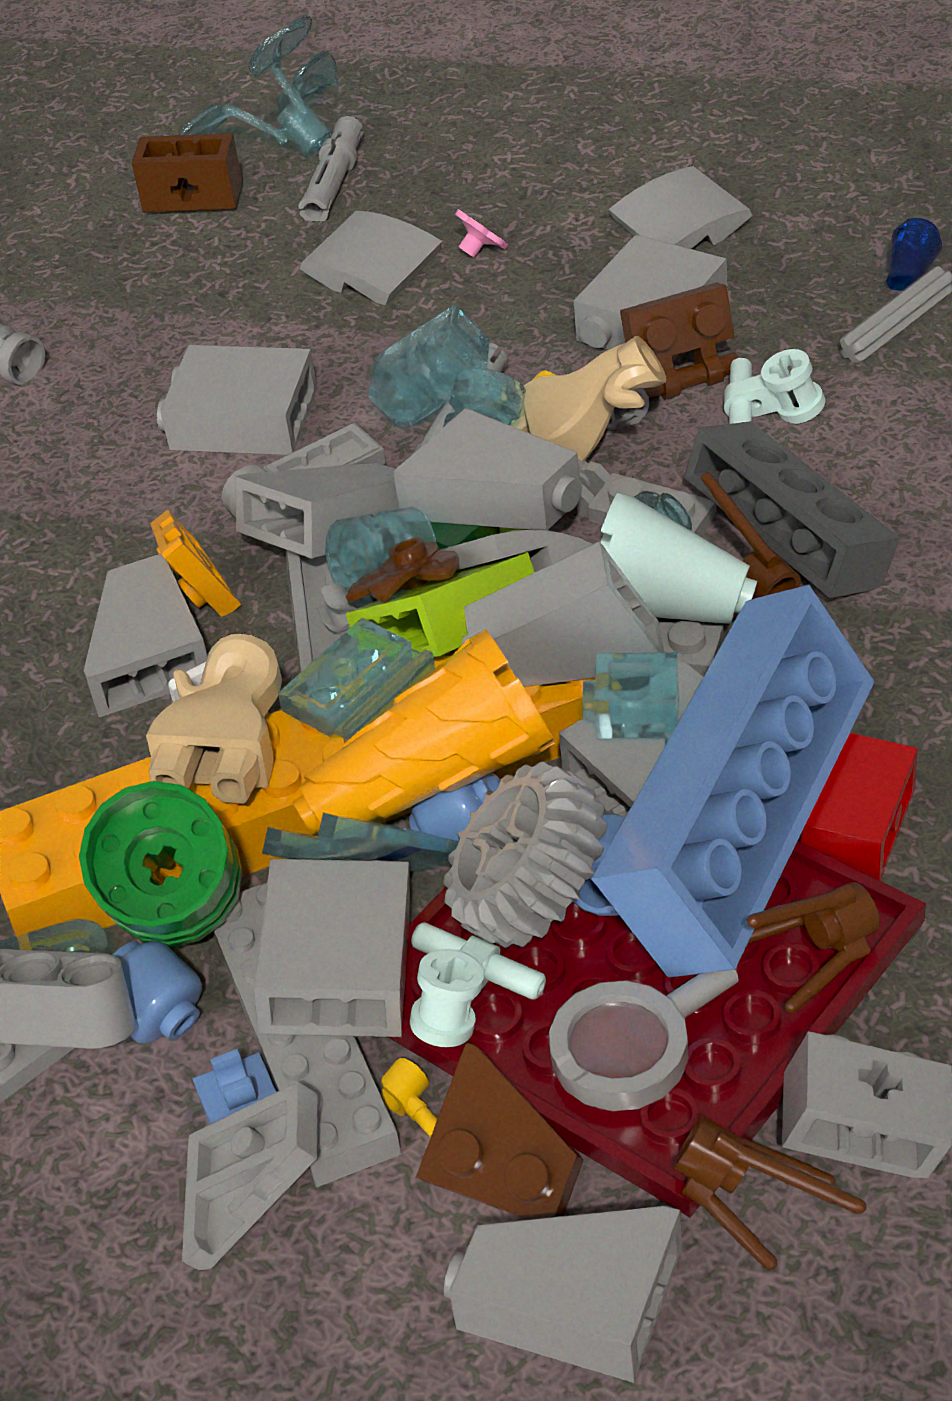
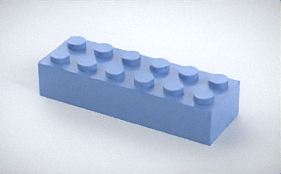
(735, 784)

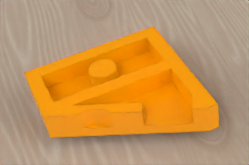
(187, 557)

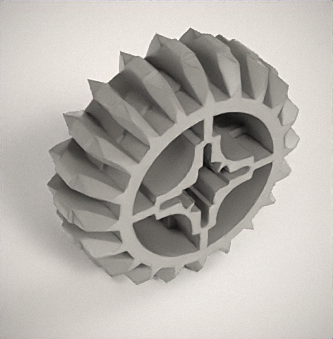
(525, 855)

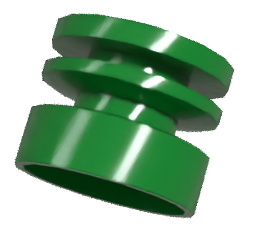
(150, 829)

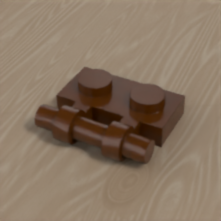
(682, 324)

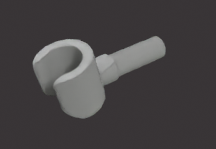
(334, 614)

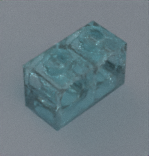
(421, 368)

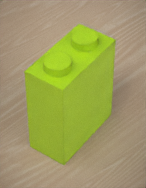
(435, 612)

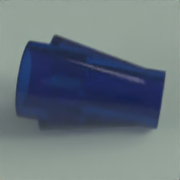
(912, 252)

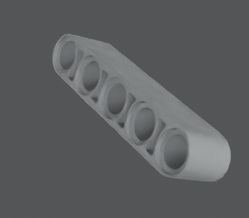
(63, 999)

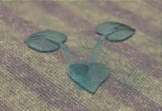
(298, 120)

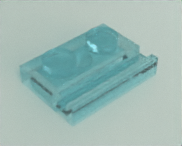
(354, 680)

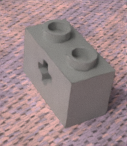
(867, 1106)

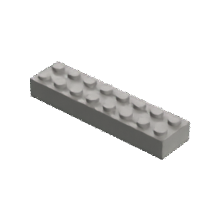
(351, 1115)

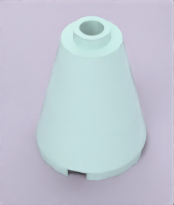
(674, 567)

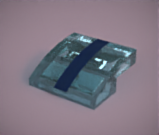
(360, 841)

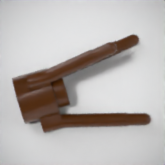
(765, 565)
(832, 920)
(720, 1158)

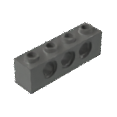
(794, 509)

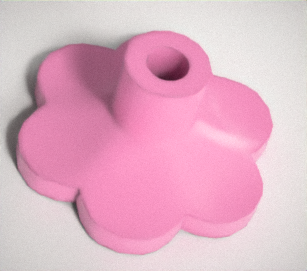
(477, 236)

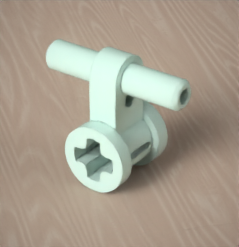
(773, 389)
(454, 976)

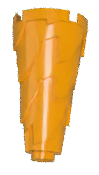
(434, 739)

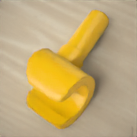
(401, 1093)

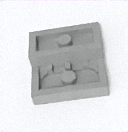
(681, 209)
(372, 256)
(543, 548)

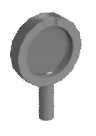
(626, 1040)

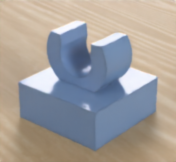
(232, 1084)

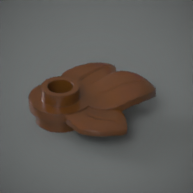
(409, 566)

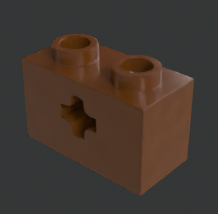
(187, 172)

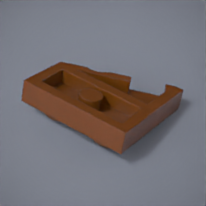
(498, 1145)

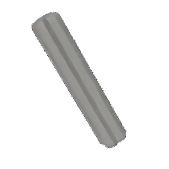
(896, 315)

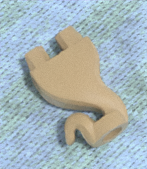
(578, 405)
(219, 727)

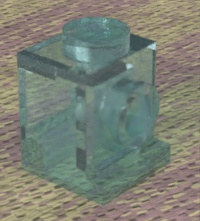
(633, 695)

